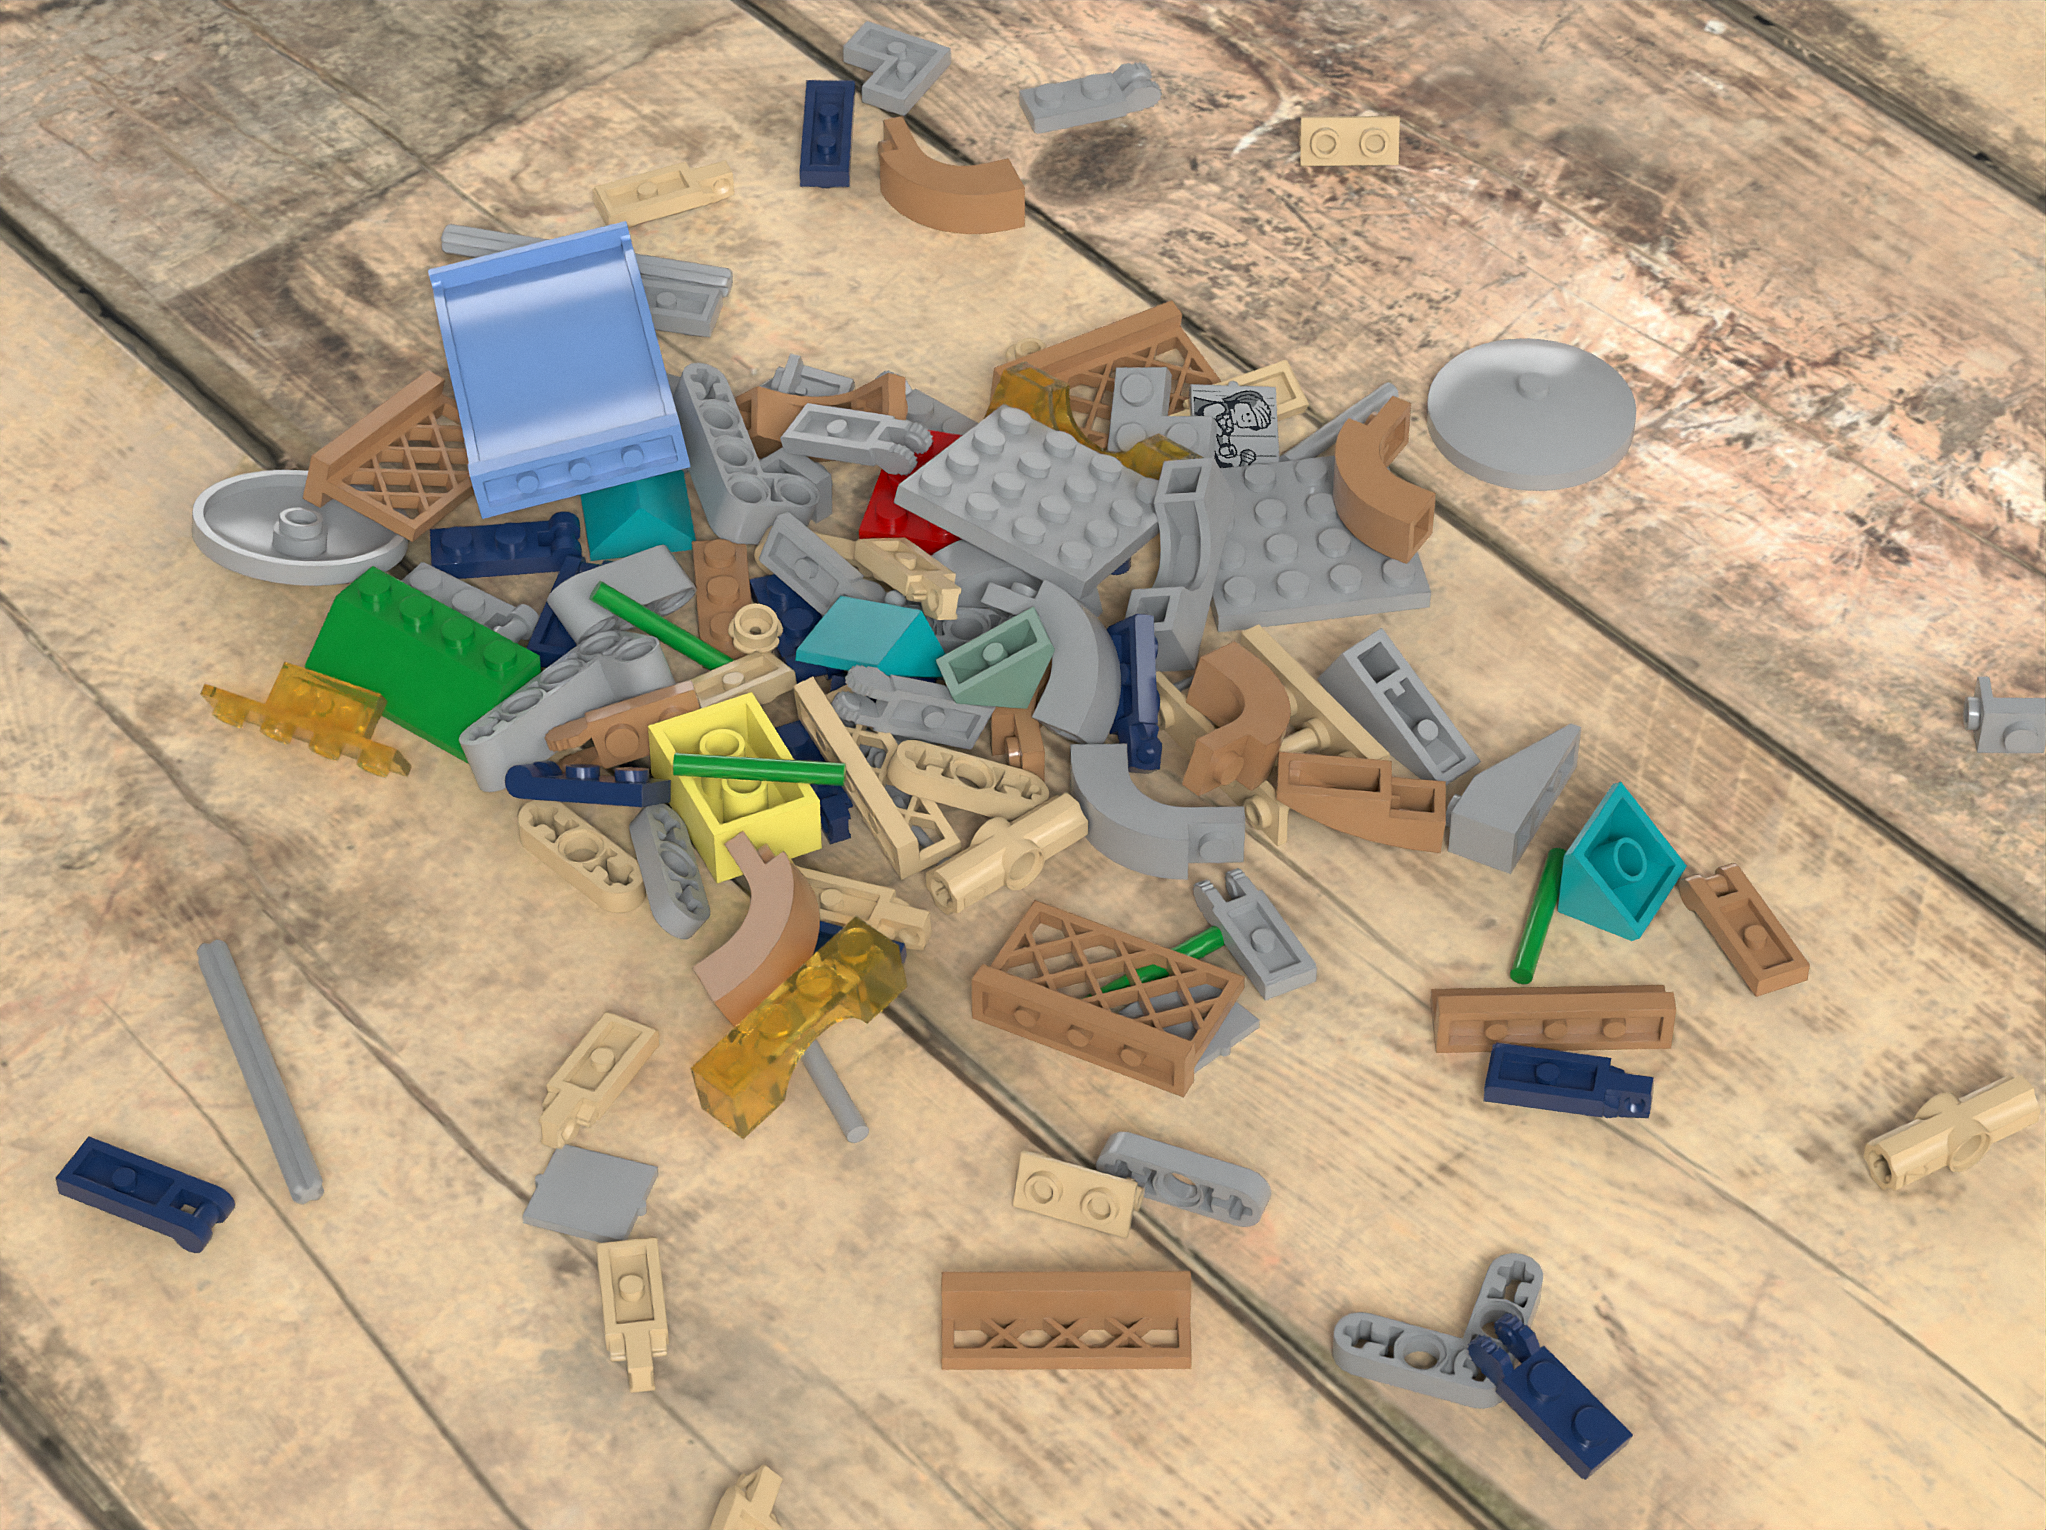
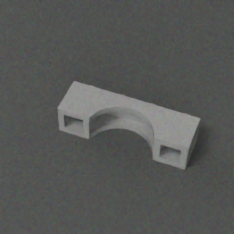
(1193, 522)

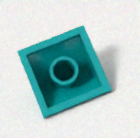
(638, 517)
(873, 636)
(1618, 868)

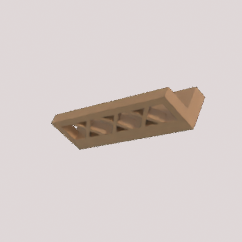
(1553, 1018)
(1066, 1308)

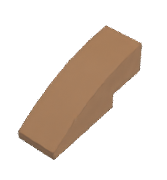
(1364, 799)

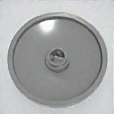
(1531, 414)
(274, 535)

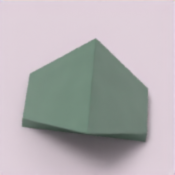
(1001, 664)

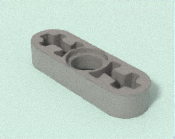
(669, 870)
(1220, 1187)

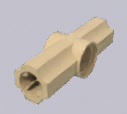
(1006, 853)
(1952, 1132)

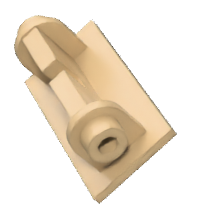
(1349, 140)
(1076, 1194)

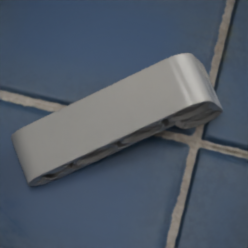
(724, 464)
(588, 677)

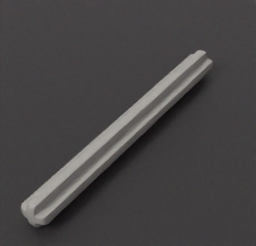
(481, 242)
(260, 1072)

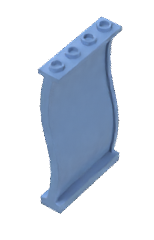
(556, 370)

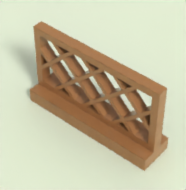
(1122, 344)
(384, 438)
(1087, 1026)

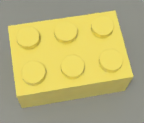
(719, 808)

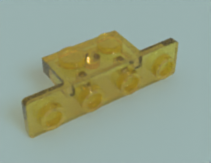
(316, 710)

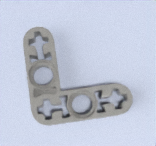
(1454, 1370)

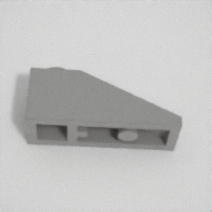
(1398, 709)
(1511, 800)

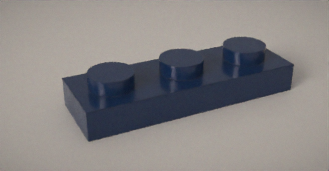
(827, 133)

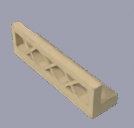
(867, 784)

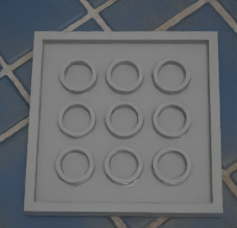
(1036, 500)
(1296, 559)

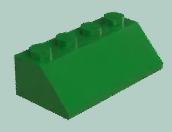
(420, 656)

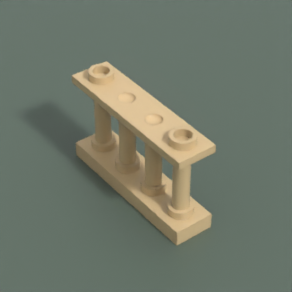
(1314, 713)

